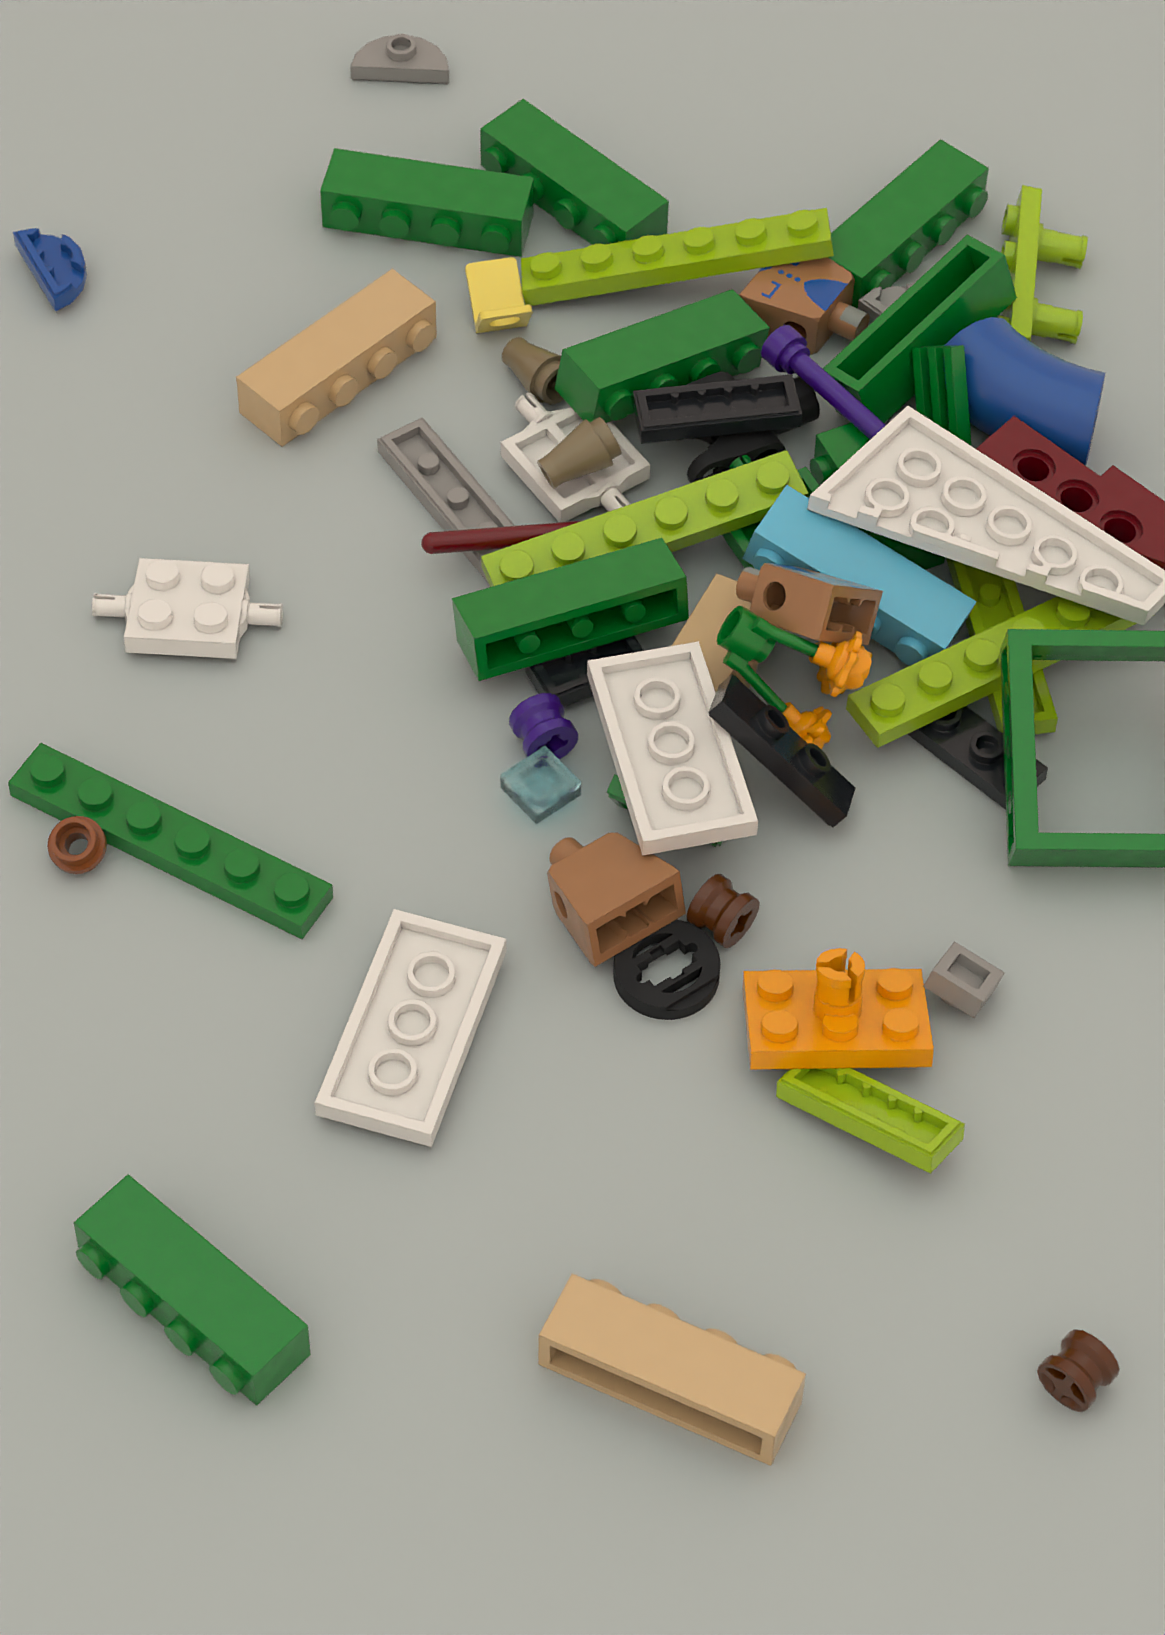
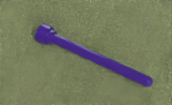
(788, 353)

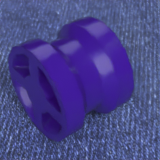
(542, 724)

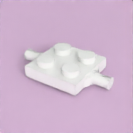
(579, 495)
(187, 608)

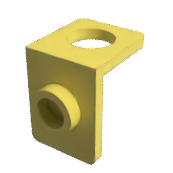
(496, 295)

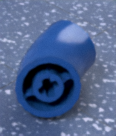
(1021, 380)

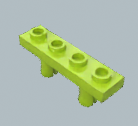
(1025, 246)

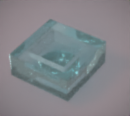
(540, 784)

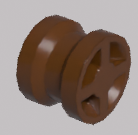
(723, 910)
(1078, 1370)

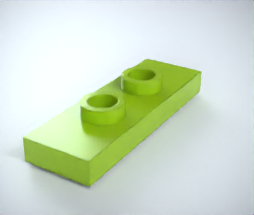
(874, 1113)

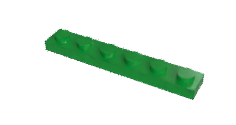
(173, 841)

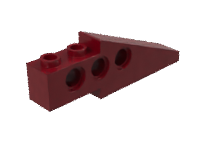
(1107, 501)

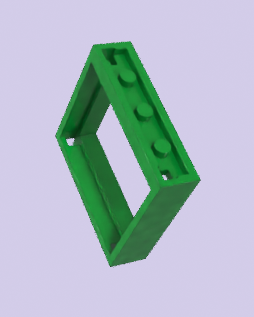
(1024, 841)

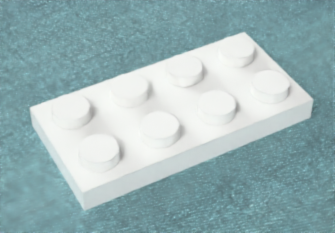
(668, 751)
(411, 1028)

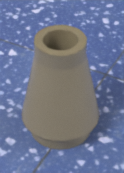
(534, 368)
(580, 453)

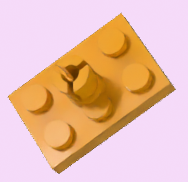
(837, 1016)

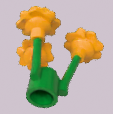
(840, 664)

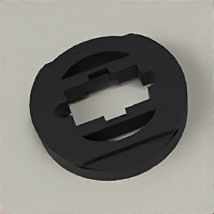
(662, 1000)

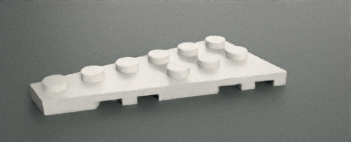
(960, 504)

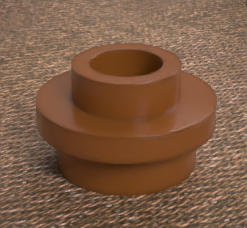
(69, 831)

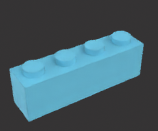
(916, 608)

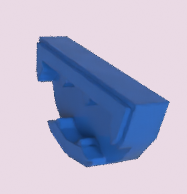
(54, 264)

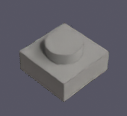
(963, 979)

